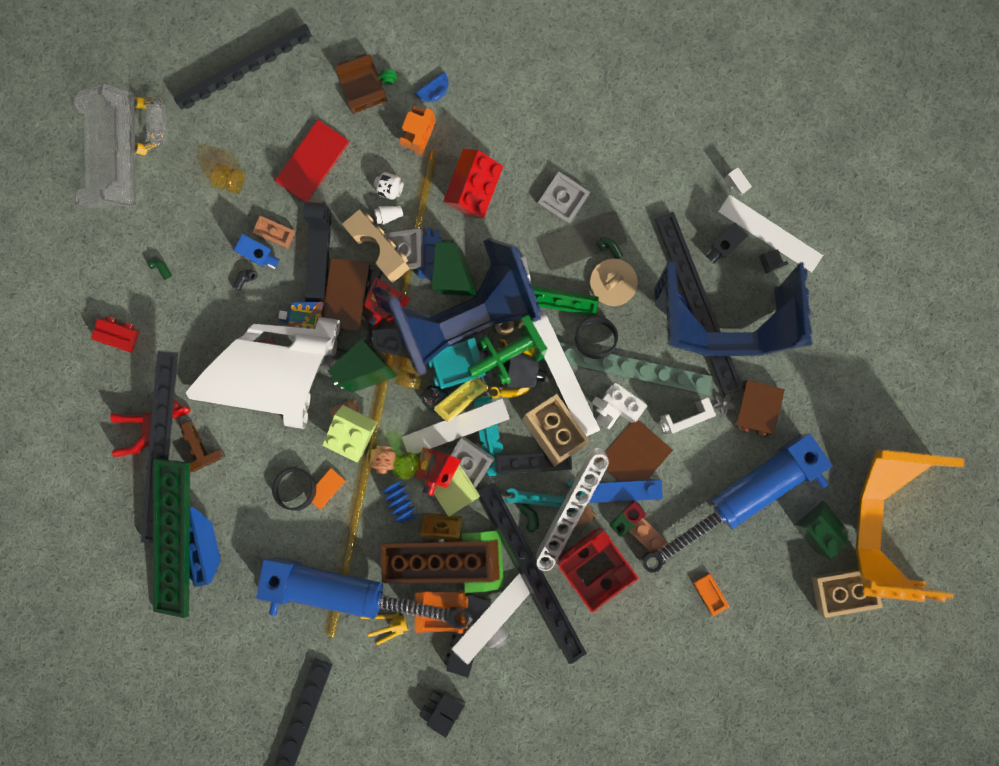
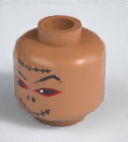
(382, 459)

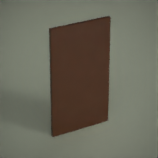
(346, 292)

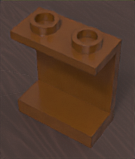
(361, 83)
(759, 408)

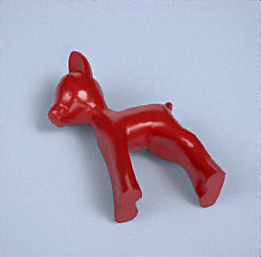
(145, 421)

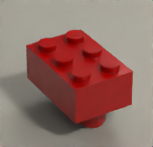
(473, 183)

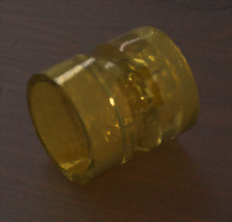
(224, 178)
(401, 379)

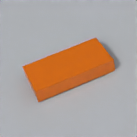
(327, 488)
(711, 594)

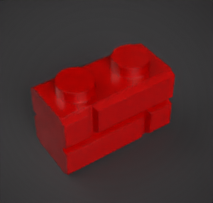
(114, 334)

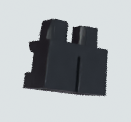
(444, 714)

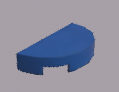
(434, 89)

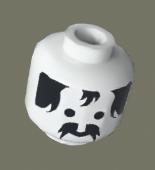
(388, 185)

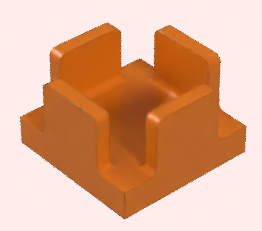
(418, 129)

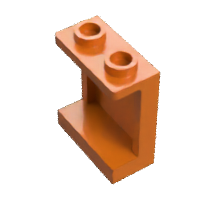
(442, 599)

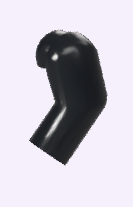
(244, 276)

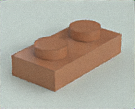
(274, 232)
(647, 535)

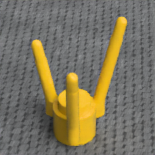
(397, 626)

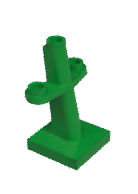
(530, 341)

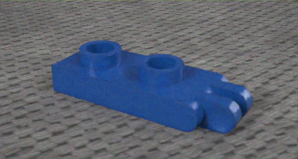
(428, 253)

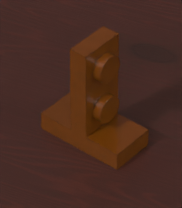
(197, 448)

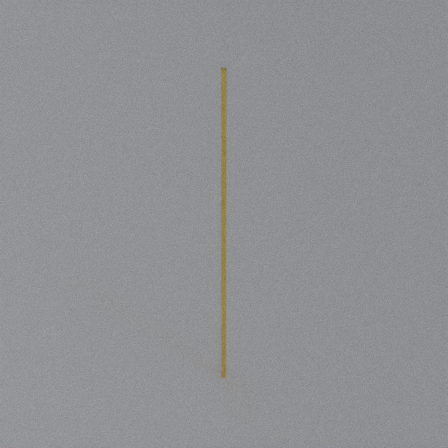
(380, 403)

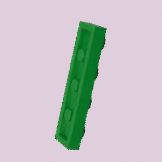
(566, 301)

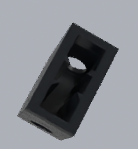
(733, 237)

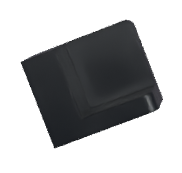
(772, 261)

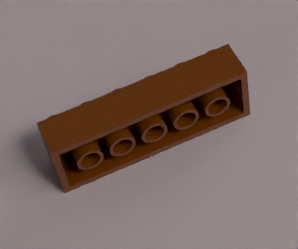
(440, 561)

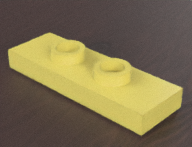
(460, 399)

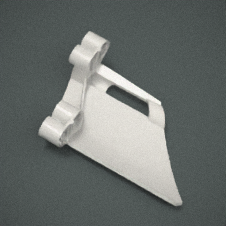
(269, 374)

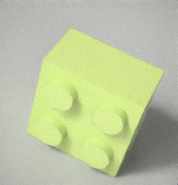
(349, 433)

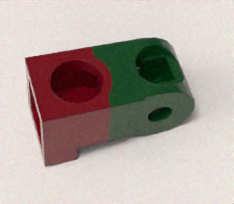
(628, 518)

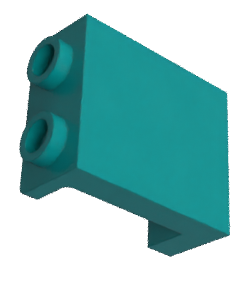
(452, 364)

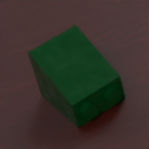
(451, 271)
(360, 368)
(823, 531)

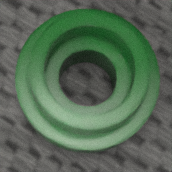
(388, 76)

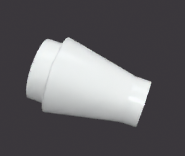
(385, 214)

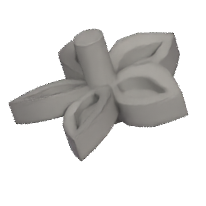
(723, 404)

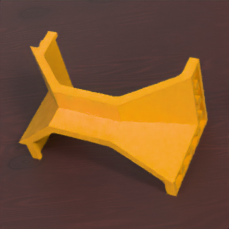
(887, 475)

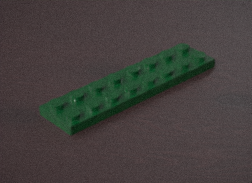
(171, 537)

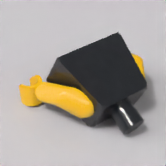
(523, 374)

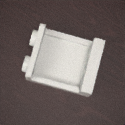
(624, 402)
(705, 412)

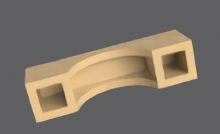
(363, 230)

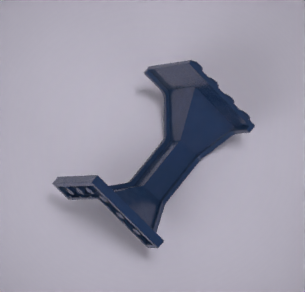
(501, 298)
(783, 331)

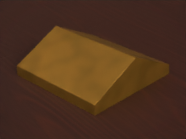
(441, 526)

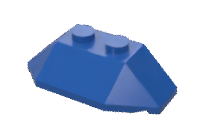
(203, 549)

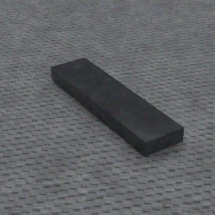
(528, 463)

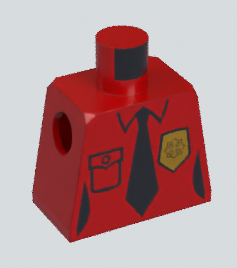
(378, 313)
(436, 469)

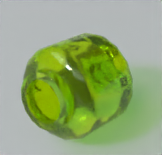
(406, 465)

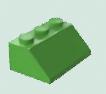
(485, 586)

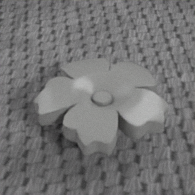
(328, 361)

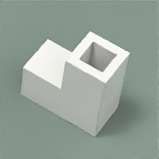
(738, 181)

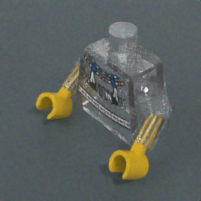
(155, 123)

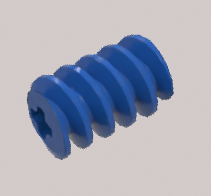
(399, 502)

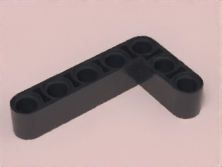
(319, 220)

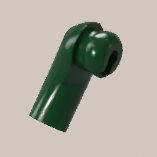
(610, 244)
(160, 265)
(532, 518)

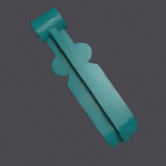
(489, 436)
(539, 499)

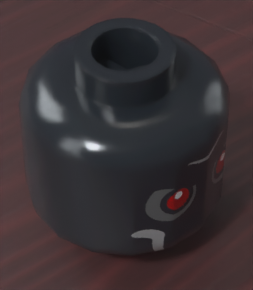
(433, 396)

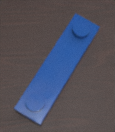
(627, 491)

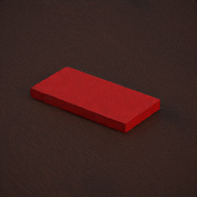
(312, 161)

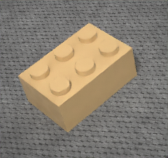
(555, 430)
(842, 594)

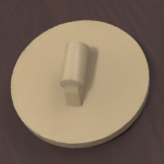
(613, 282)

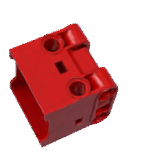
(620, 575)

